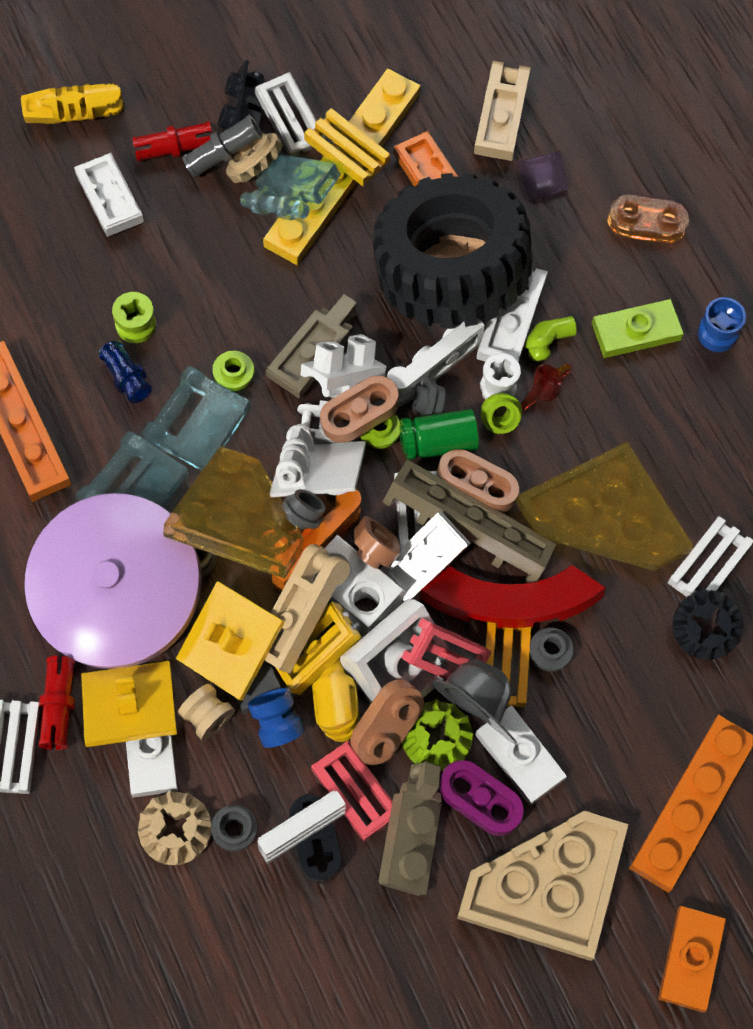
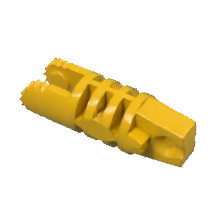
(72, 103)

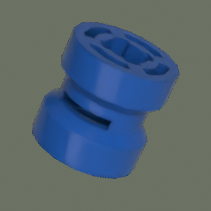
(729, 320)
(276, 717)

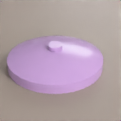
(111, 583)

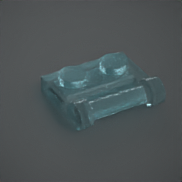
(207, 426)
(153, 478)

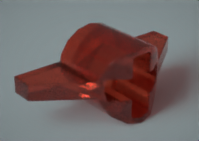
(546, 384)

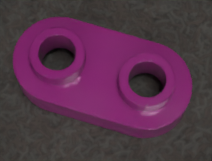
(484, 795)

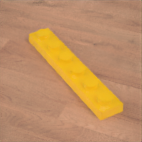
(376, 119)

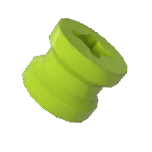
(137, 327)

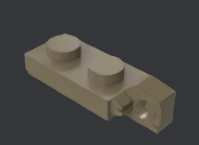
(319, 327)
(412, 831)

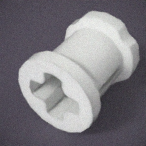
(496, 367)

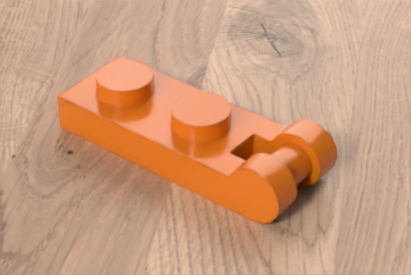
(336, 522)

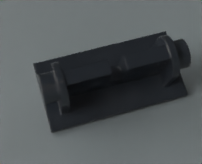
(241, 93)

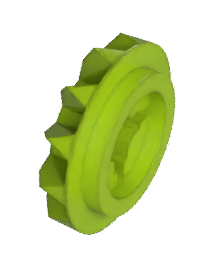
(443, 753)

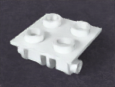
(316, 468)

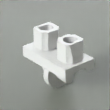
(342, 371)

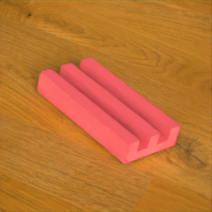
(423, 643)
(332, 759)

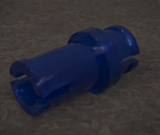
(128, 376)

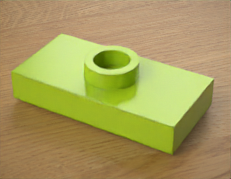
(637, 328)

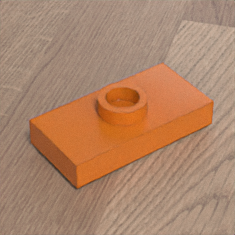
(422, 158)
(691, 959)

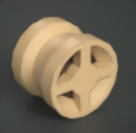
(206, 712)

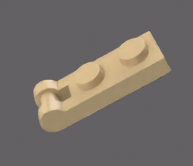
(501, 111)
(304, 602)

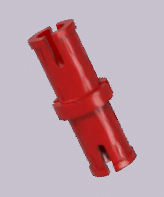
(171, 141)
(56, 703)

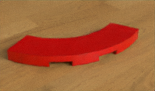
(512, 604)

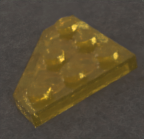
(608, 511)
(235, 517)

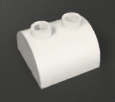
(378, 654)

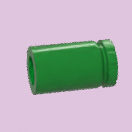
(438, 434)

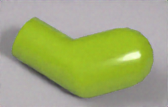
(544, 334)

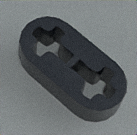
(328, 841)

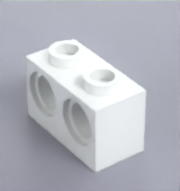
(363, 583)

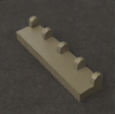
(474, 519)

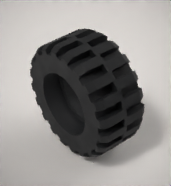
(457, 287)

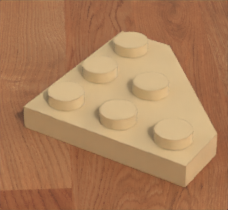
(550, 886)

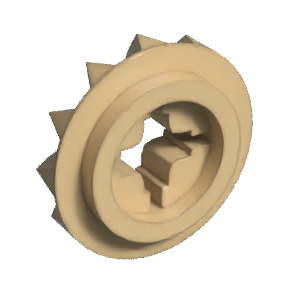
(254, 158)
(171, 849)

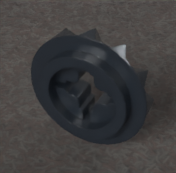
(688, 632)

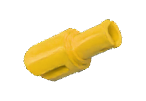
(336, 703)

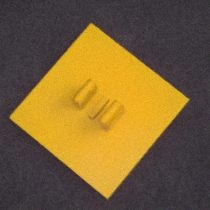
(230, 640)
(128, 704)

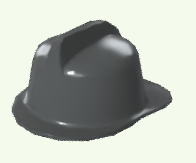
(479, 691)

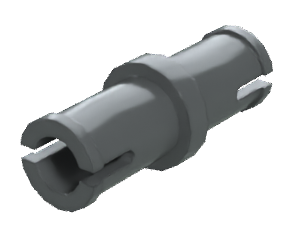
(222, 146)

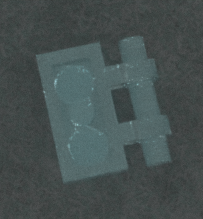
(290, 185)

